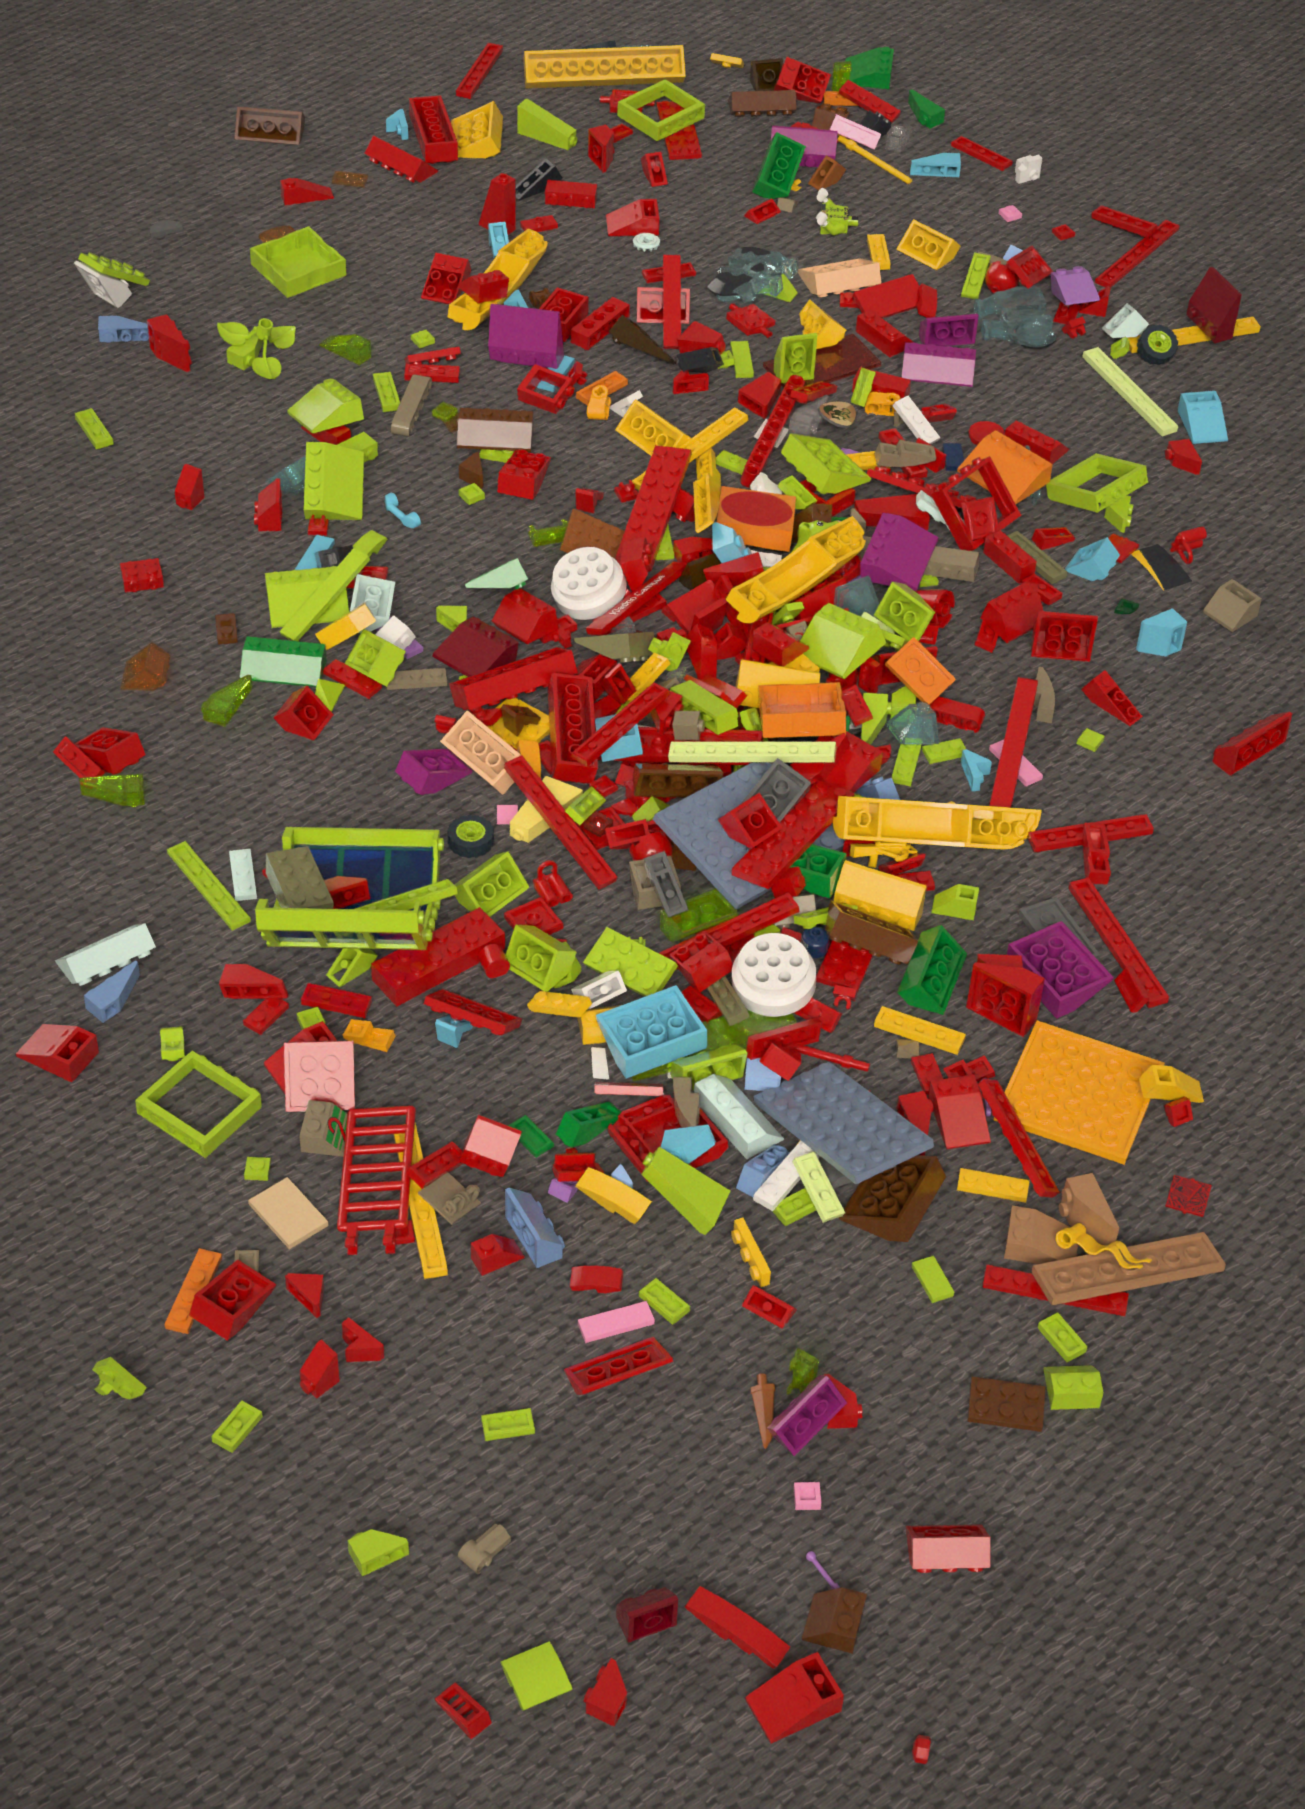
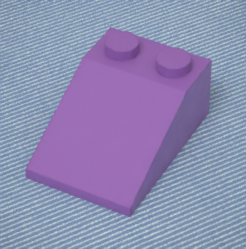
(1073, 286)

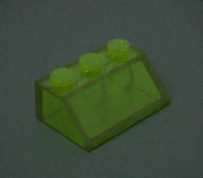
(702, 913)

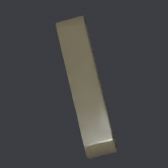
(410, 405)

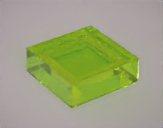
(444, 412)

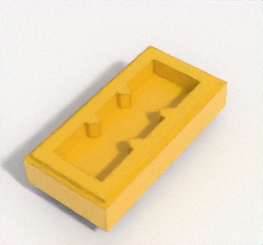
(727, 61)

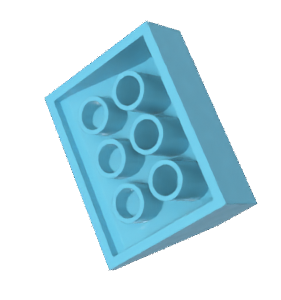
(652, 1031)

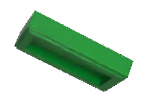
(532, 1137)

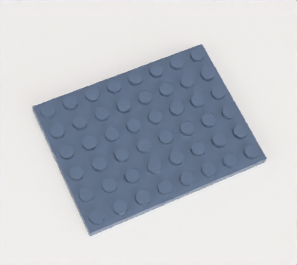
(700, 836)

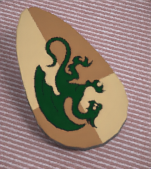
(838, 413)

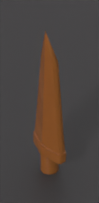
(764, 1406)

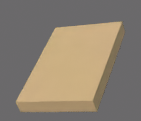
(288, 1213)

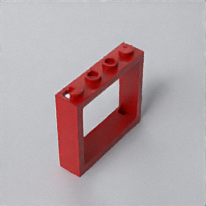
(997, 489)

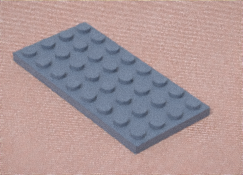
(843, 1122)

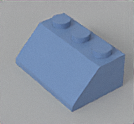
(532, 1227)

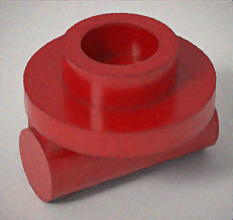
(444, 723)

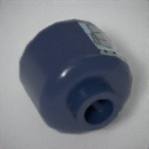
(815, 941)

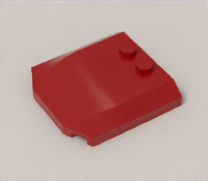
(643, 1128)

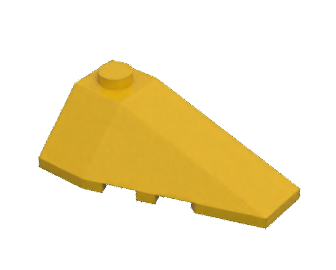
(819, 322)

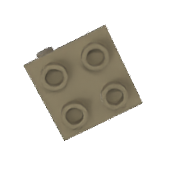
(450, 1197)

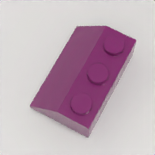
(949, 330)
(807, 1414)

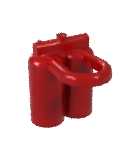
(1188, 541)
(551, 886)

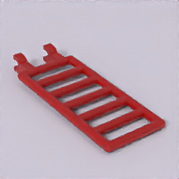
(389, 1226)

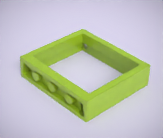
(693, 111)
(1064, 486)
(183, 1132)

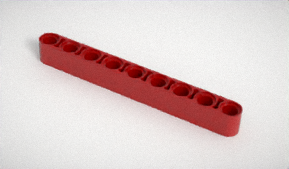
(771, 431)
(1014, 743)

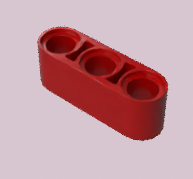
(958, 714)

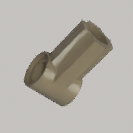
(480, 1552)

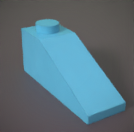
(937, 165)

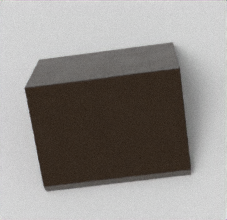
(765, 74)
(693, 573)

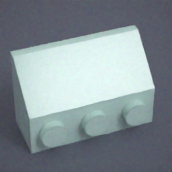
(378, 597)

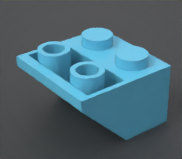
(1162, 633)

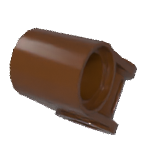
(539, 297)

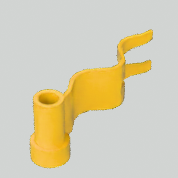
(1077, 1234)

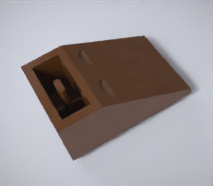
(825, 115)

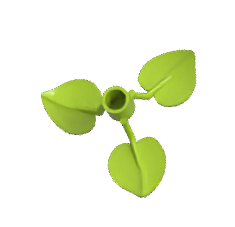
(281, 337)

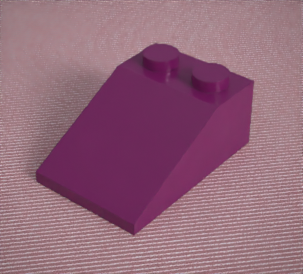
(430, 769)

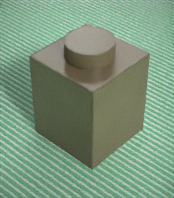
(688, 725)

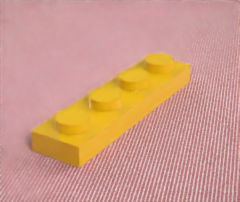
(919, 1030)

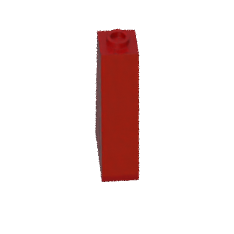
(500, 203)
(902, 505)

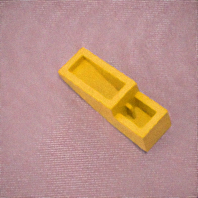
(613, 1195)

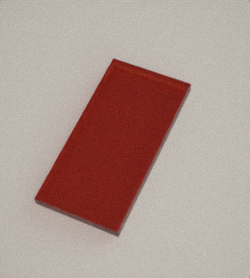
(837, 361)

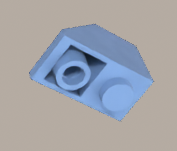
(879, 789)

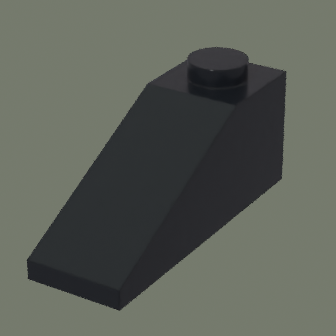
(537, 179)

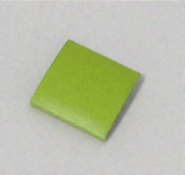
(536, 1676)

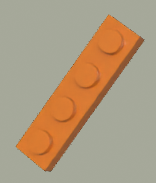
(198, 1276)

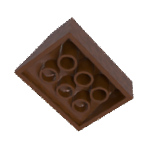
(895, 1199)

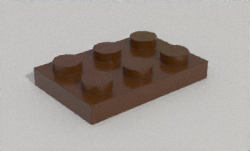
(1006, 1404)

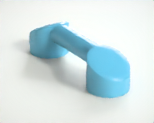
(410, 520)

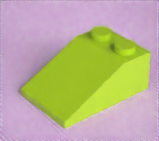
(796, 357)
(904, 611)
(375, 657)

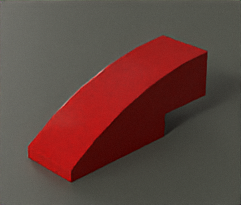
(333, 436)
(627, 834)
(1096, 853)

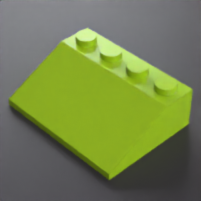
(327, 407)
(823, 464)
(333, 482)
(291, 589)
(841, 640)

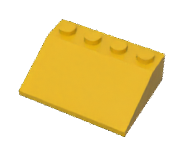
(479, 132)

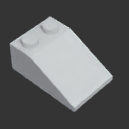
(105, 286)

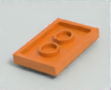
(920, 671)

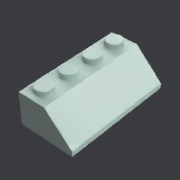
(107, 953)
(736, 1115)

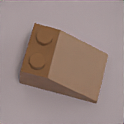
(1086, 1204)
(1033, 1237)

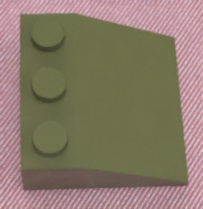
(626, 646)

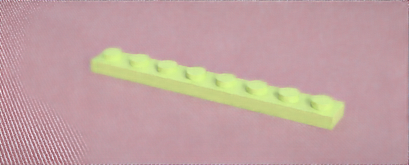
(1130, 391)
(752, 751)

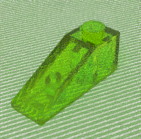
(349, 347)
(225, 702)
(120, 789)

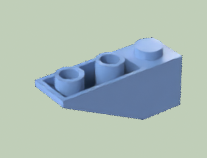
(121, 329)
(112, 994)
(760, 1168)

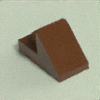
(226, 628)
(516, 717)

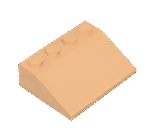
(841, 276)

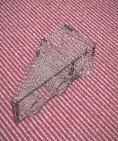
(807, 417)

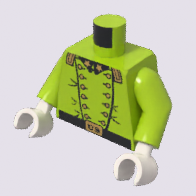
(833, 218)

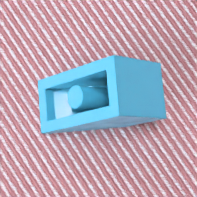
(688, 1142)

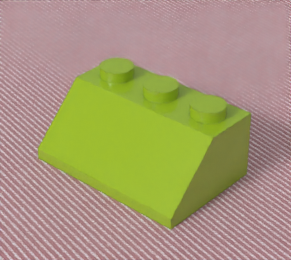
(491, 885)
(538, 957)
(724, 1061)

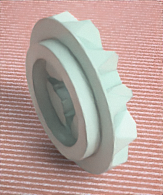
(651, 239)

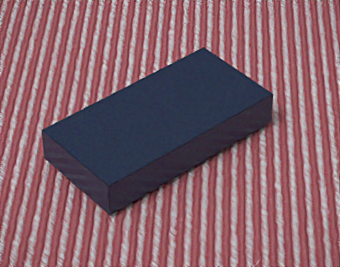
(954, 455)

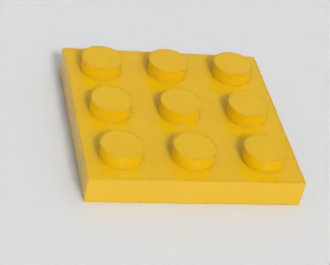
(529, 732)

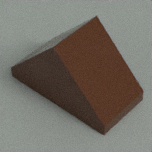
(471, 470)

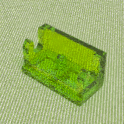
(841, 74)
(547, 535)
(804, 1370)

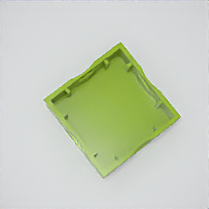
(298, 262)

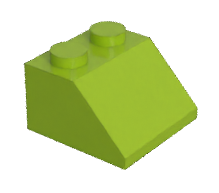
(1073, 1387)

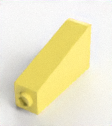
(529, 823)

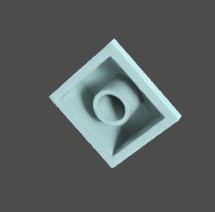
(1125, 323)

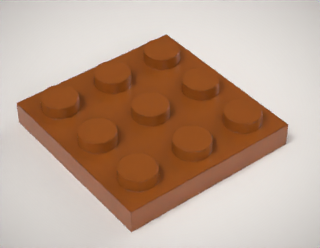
(590, 532)

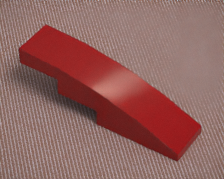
(738, 1626)

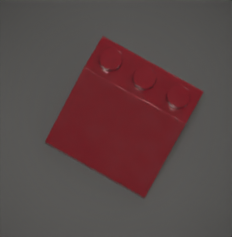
(1215, 306)
(476, 648)

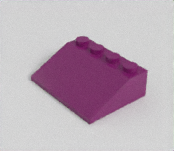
(525, 336)
(898, 552)
(1065, 963)

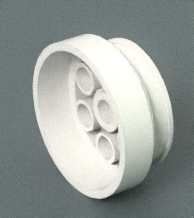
(587, 583)
(774, 975)

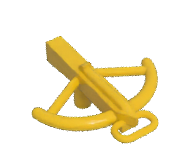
(890, 849)

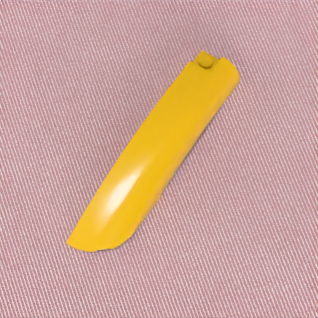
(516, 262)
(798, 571)
(933, 823)

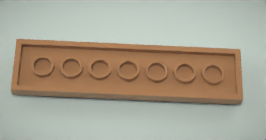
(1102, 1275)

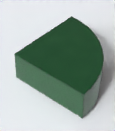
(1126, 606)

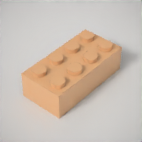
(481, 750)

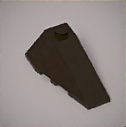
(632, 335)

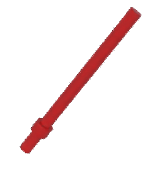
(845, 1061)

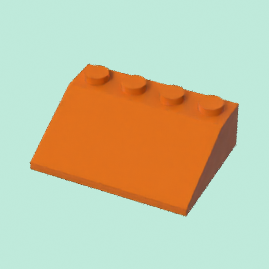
(1018, 467)

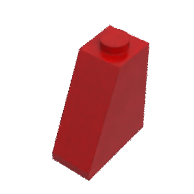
(699, 337)
(760, 394)

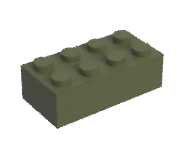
(297, 879)

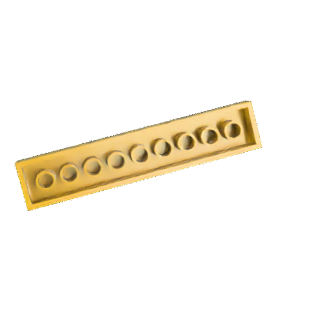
(604, 66)

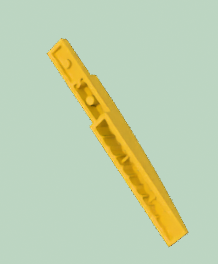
(706, 490)

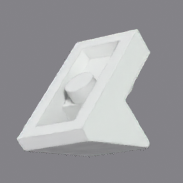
(624, 404)

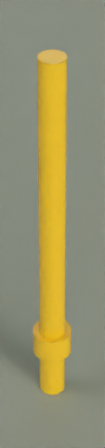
(852, 145)

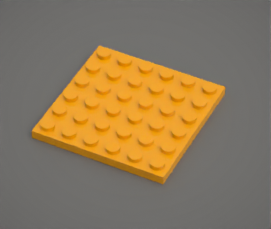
(1079, 1091)

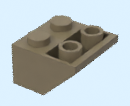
(1233, 605)

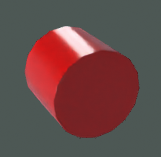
(493, 961)

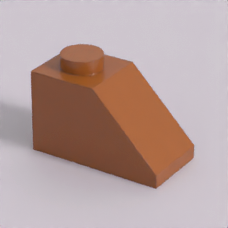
(827, 174)

